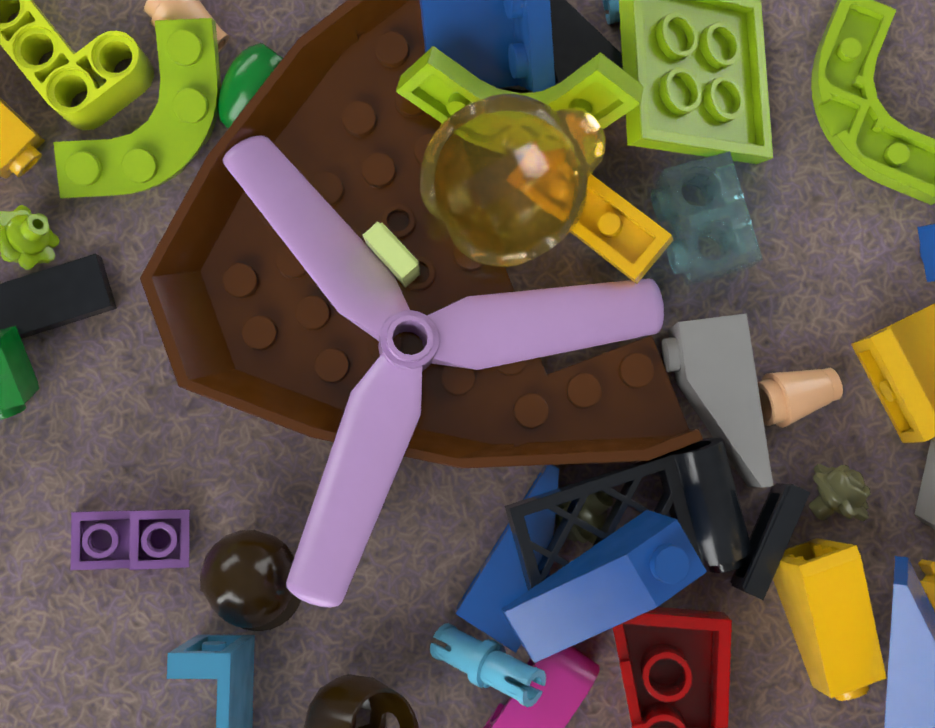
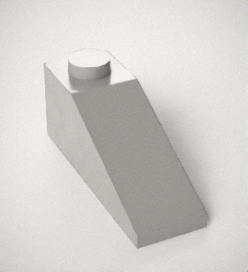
(720, 382)

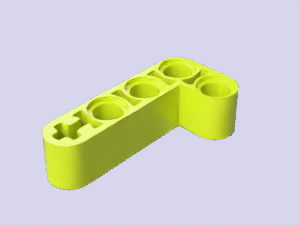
(70, 72)

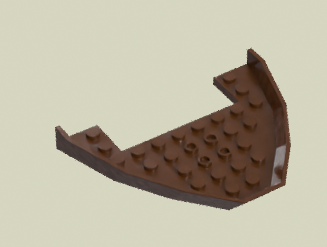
(266, 340)

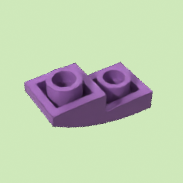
(130, 539)

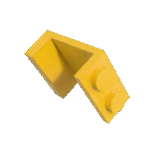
(903, 372)

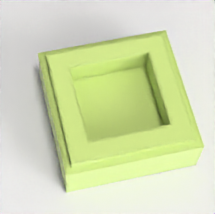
(392, 253)

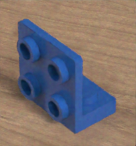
(494, 39)

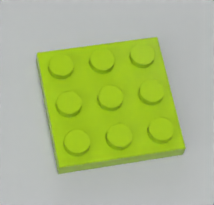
(699, 77)

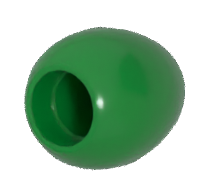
(244, 79)

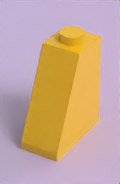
(831, 616)

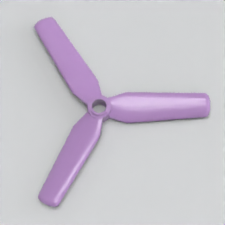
(387, 400)

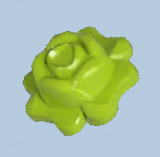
(26, 238)

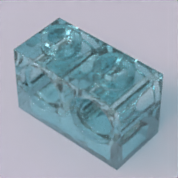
(721, 219)

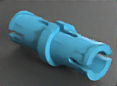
(488, 664)

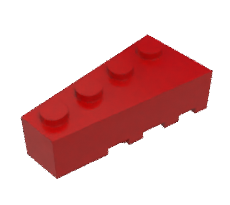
(676, 668)

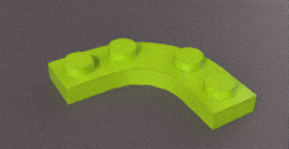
(445, 87)
(851, 110)
(170, 136)

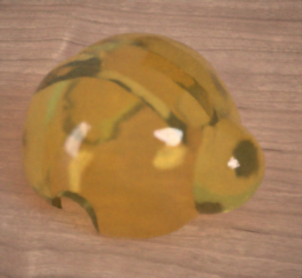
(510, 176)

